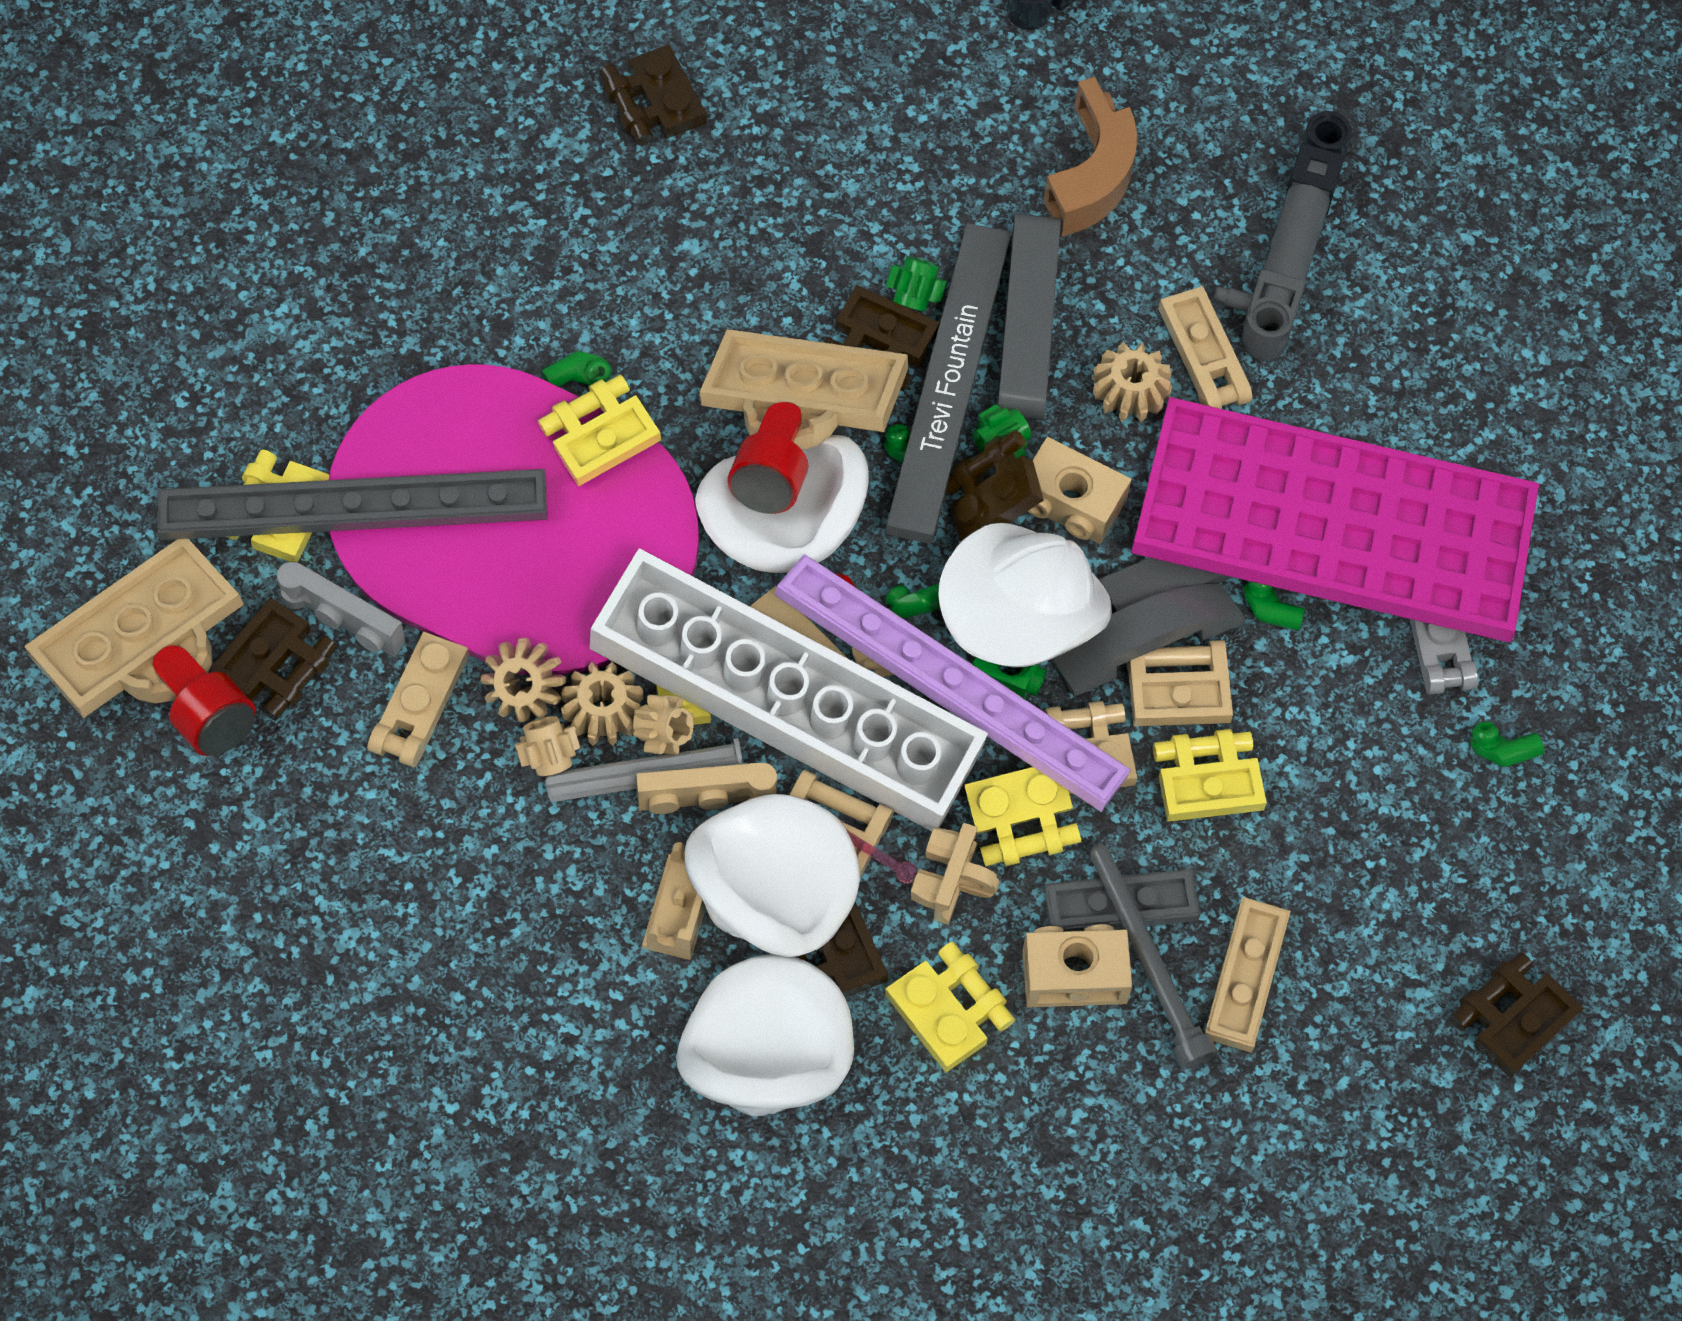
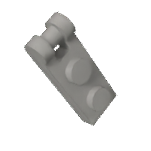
(340, 608)
(1443, 644)

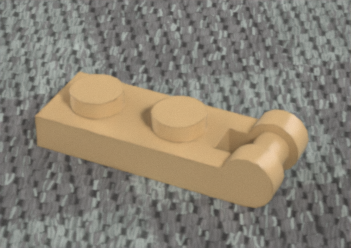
(1204, 348)
(419, 699)
(704, 787)

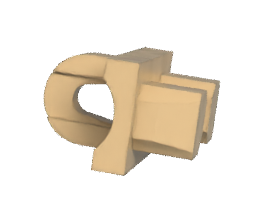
(961, 875)

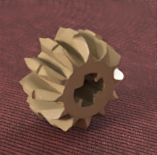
(1115, 377)
(601, 687)
(529, 698)

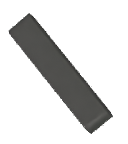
(1029, 315)

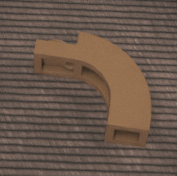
(1096, 186)

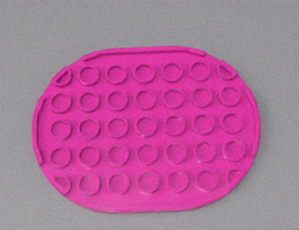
(506, 577)

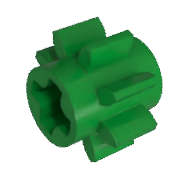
(916, 283)
(1000, 422)

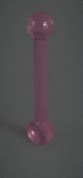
(905, 871)

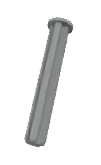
(623, 777)

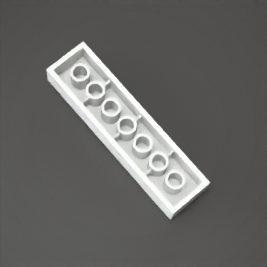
(787, 690)

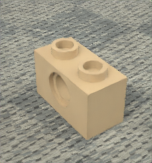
(1100, 487)
(1054, 984)

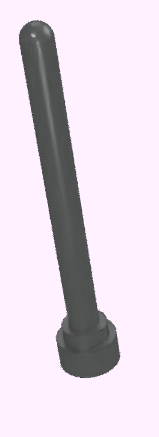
(1190, 1042)

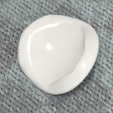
(813, 526)
(1020, 596)
(775, 873)
(768, 1036)

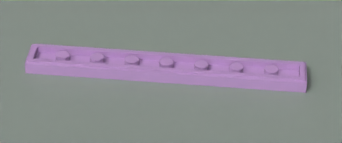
(952, 682)

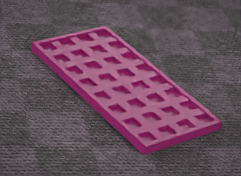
(1338, 519)

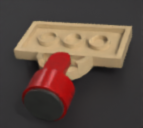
(792, 402)
(153, 643)

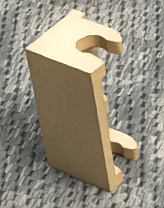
(676, 910)

